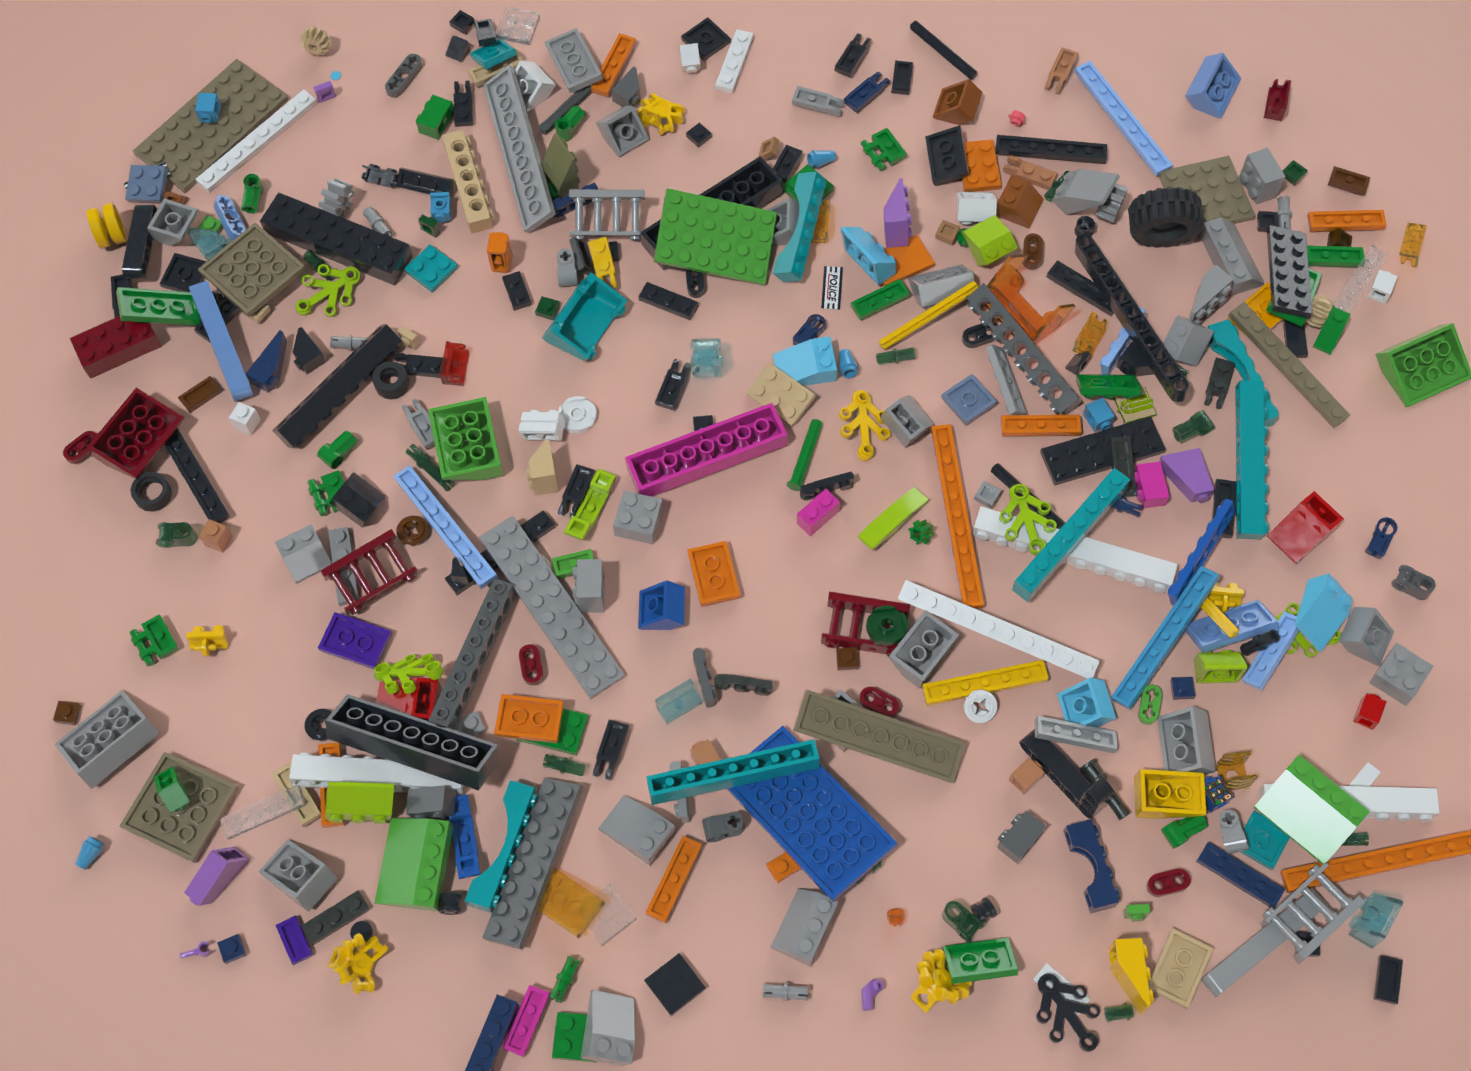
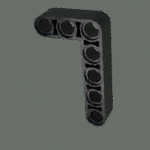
(1086, 797)

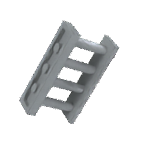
(597, 197)
(1332, 918)

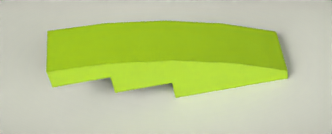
(892, 518)

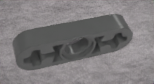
(403, 82)

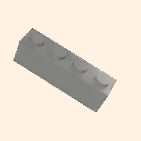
(1231, 254)

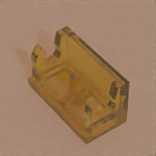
(821, 228)
(1412, 243)
(1090, 335)

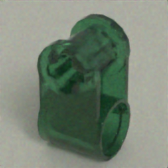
(172, 535)
(963, 921)

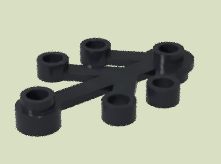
(1065, 1009)

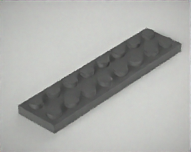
(533, 863)

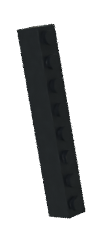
(337, 386)

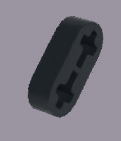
(690, 280)

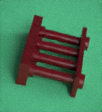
(351, 561)
(857, 605)

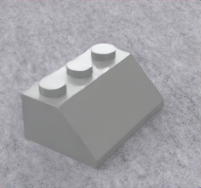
(939, 284)
(923, 648)
(1186, 741)
(804, 926)

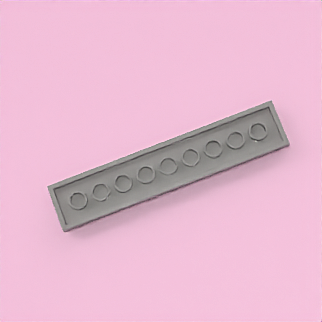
(519, 149)
(552, 607)

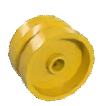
(106, 225)

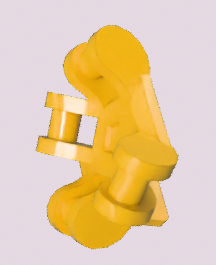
(660, 109)
(358, 963)
(937, 982)

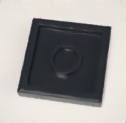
(708, 36)
(182, 273)
(675, 984)

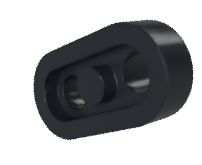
(979, 334)

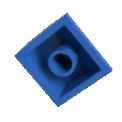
(661, 606)

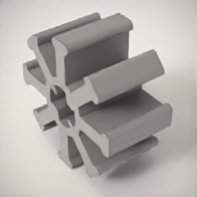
(337, 197)
(1113, 203)

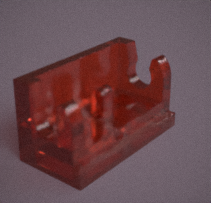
(454, 364)

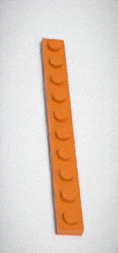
(957, 516)
(1382, 860)

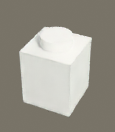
(690, 58)
(1382, 286)
(244, 418)

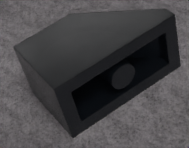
(307, 353)
(1133, 363)

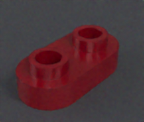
(79, 446)
(532, 665)
(880, 701)
(1167, 882)

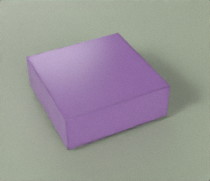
(324, 91)

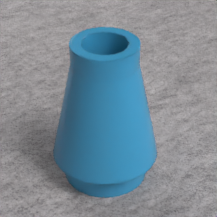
(819, 158)
(848, 366)
(89, 851)

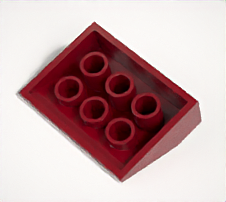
(134, 434)

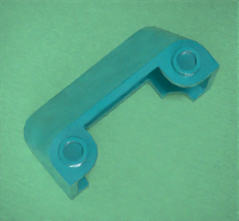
(585, 318)

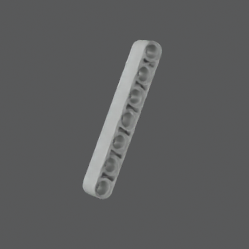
(1256, 949)

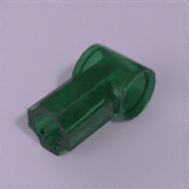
(1197, 425)

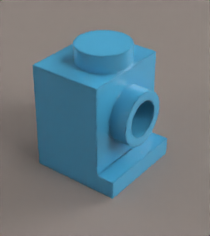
(441, 206)

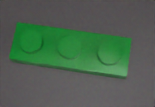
(1334, 256)
(880, 299)

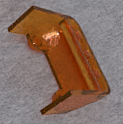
(1006, 288)

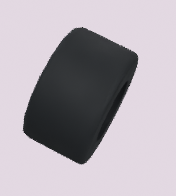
(387, 370)

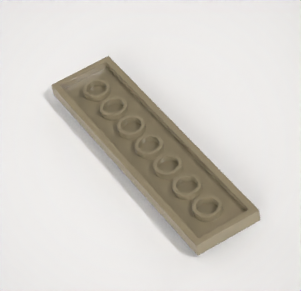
(879, 736)

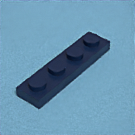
(1240, 875)

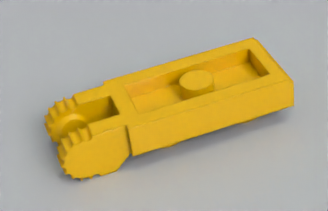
(603, 260)

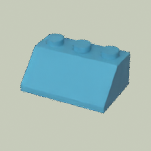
(868, 254)

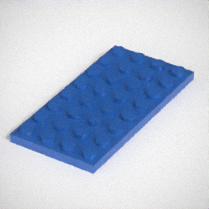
(816, 823)

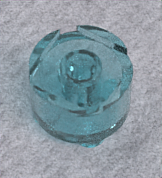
(706, 357)

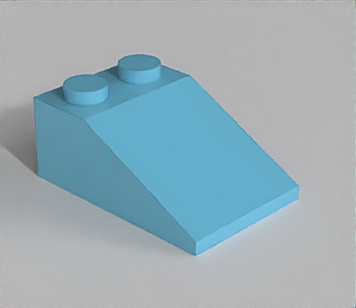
(808, 362)
(1322, 610)

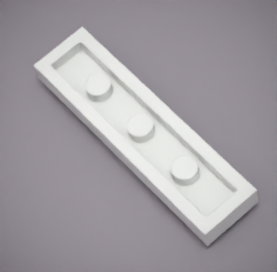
(734, 61)

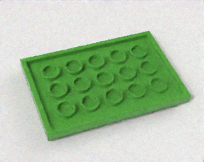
(715, 237)

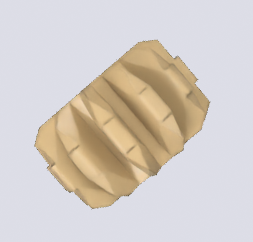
(315, 41)
(1320, 310)

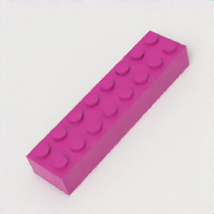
(706, 451)

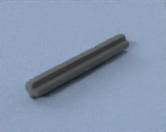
(574, 100)

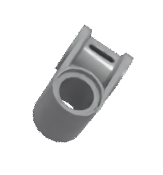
(566, 269)
(1233, 834)

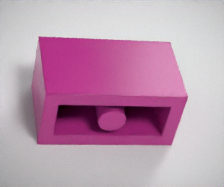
(1151, 485)
(818, 512)

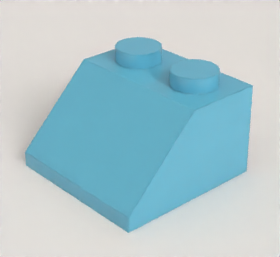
(1087, 703)

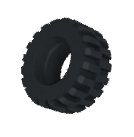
(1165, 217)

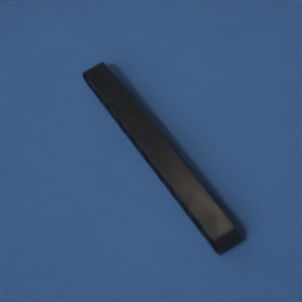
(1096, 263)

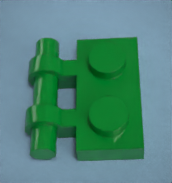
(888, 146)
(330, 484)
(159, 636)

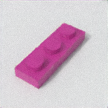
(526, 1021)

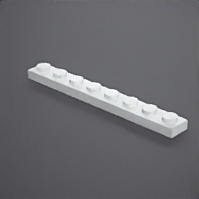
(256, 141)

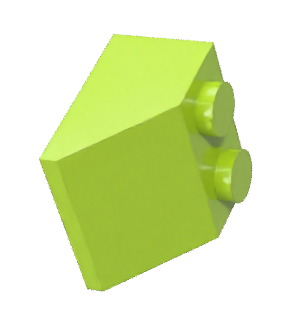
(989, 240)
(1219, 667)

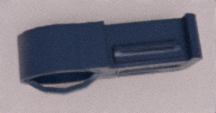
(808, 332)
(1380, 540)

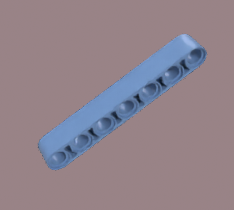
(220, 341)

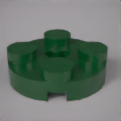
(884, 636)

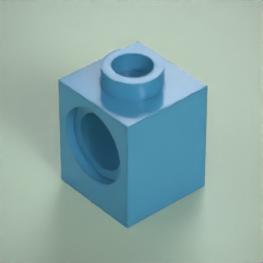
(208, 107)
(1098, 415)

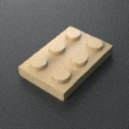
(785, 393)
(1179, 968)

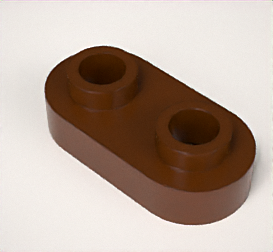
(1034, 252)

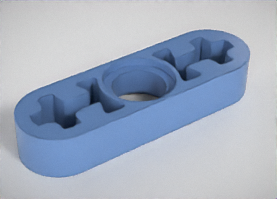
(230, 210)

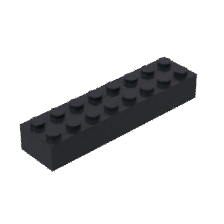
(750, 186)
(336, 238)
(412, 742)

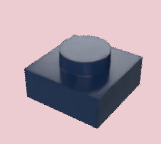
(1182, 688)
(231, 949)

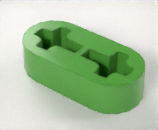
(1154, 705)

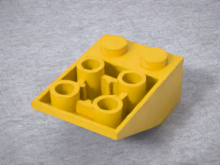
(1130, 971)

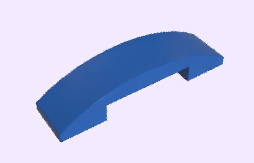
(464, 839)

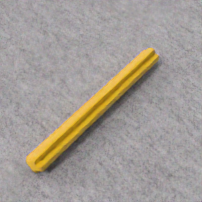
(927, 316)

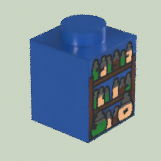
(1216, 793)

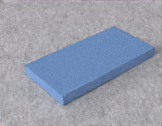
(1249, 618)

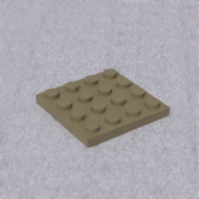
(1217, 187)
(252, 269)
(184, 830)

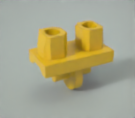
(1226, 597)
(207, 640)

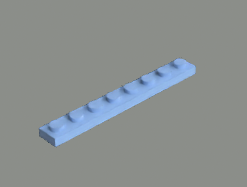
(1123, 118)
(445, 527)

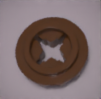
(412, 522)

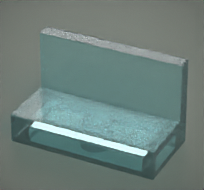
(678, 701)

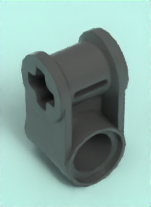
(1412, 583)
(720, 827)

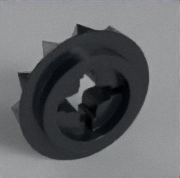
(312, 728)

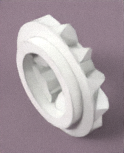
(980, 716)

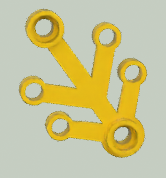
(864, 422)

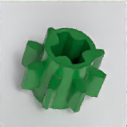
(921, 532)

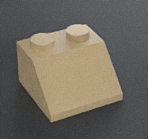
(542, 471)

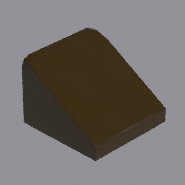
(1339, 238)

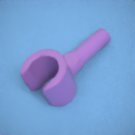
(197, 951)

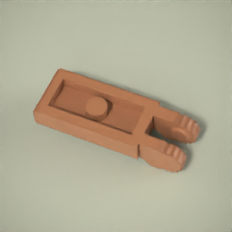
(1061, 68)
(1028, 171)

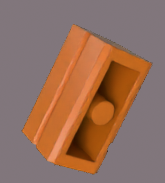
(499, 252)

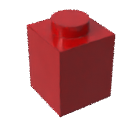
(1369, 711)

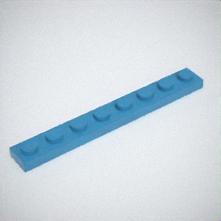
(1165, 637)

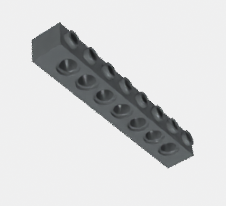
(984, 296)
(473, 654)

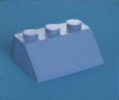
(1213, 85)

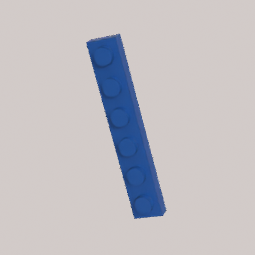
(1203, 550)

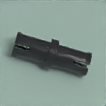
(1266, 639)

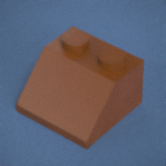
(958, 103)
(1019, 202)

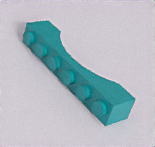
(792, 260)
(1228, 345)
(485, 888)

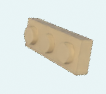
(481, 76)
(307, 813)

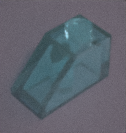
(207, 241)

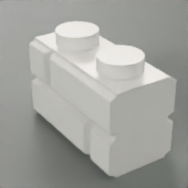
(541, 425)

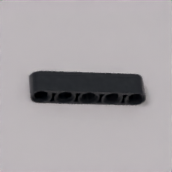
(138, 243)

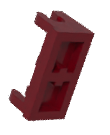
(1277, 100)

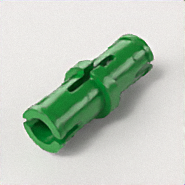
(564, 979)

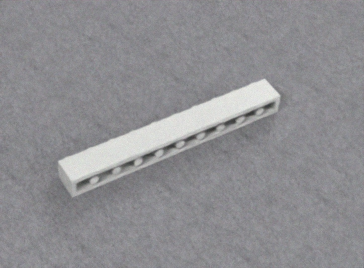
(1089, 554)
(998, 629)

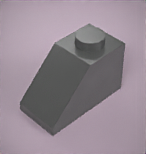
(627, 90)

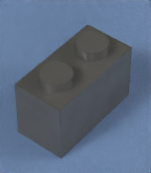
(431, 802)
(1021, 836)

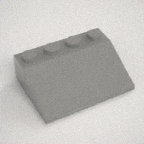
(106, 739)

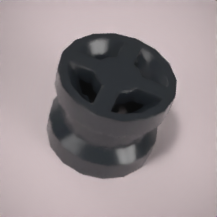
(1086, 223)
(450, 903)
(983, 910)

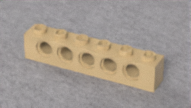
(465, 170)

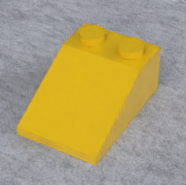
(1169, 794)

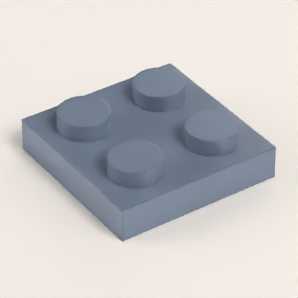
(146, 184)
(968, 399)

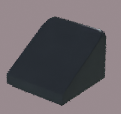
(457, 48)
(1077, 362)
(457, 573)

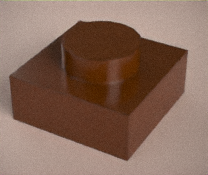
(847, 658)
(66, 712)

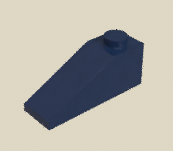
(268, 366)

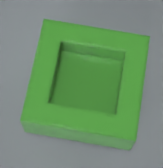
(211, 223)
(1136, 912)

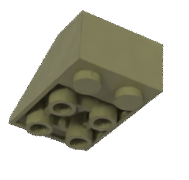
(560, 166)

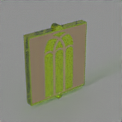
(1136, 407)

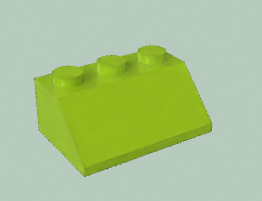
(359, 802)

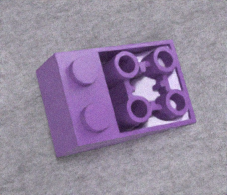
(897, 218)

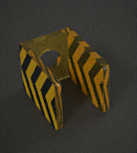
(1235, 762)

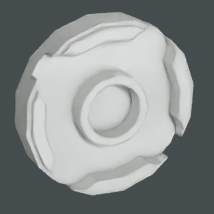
(578, 414)

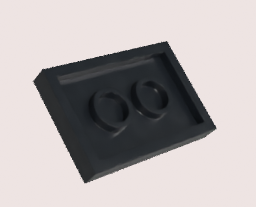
(947, 155)

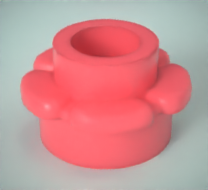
(1017, 118)

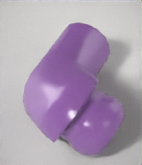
(869, 991)

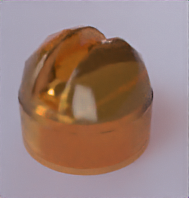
(895, 916)

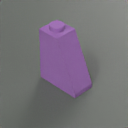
(1188, 474)
(215, 875)

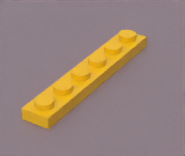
(990, 681)

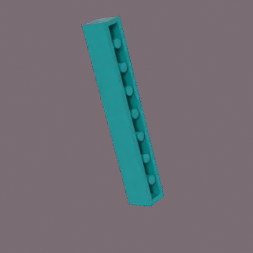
(1251, 460)
(1070, 535)
(733, 772)

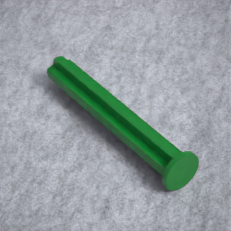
(805, 455)

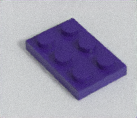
(354, 640)

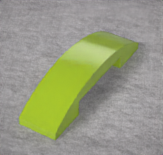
(592, 505)

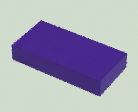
(294, 940)

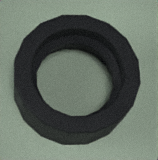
(157, 503)

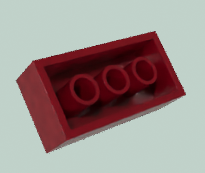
(113, 344)

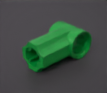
(567, 124)
(251, 193)
(334, 453)
(1180, 831)

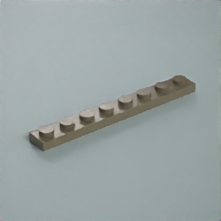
(1289, 365)

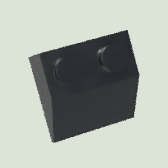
(357, 499)

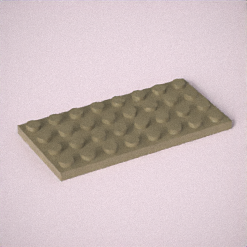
(193, 145)

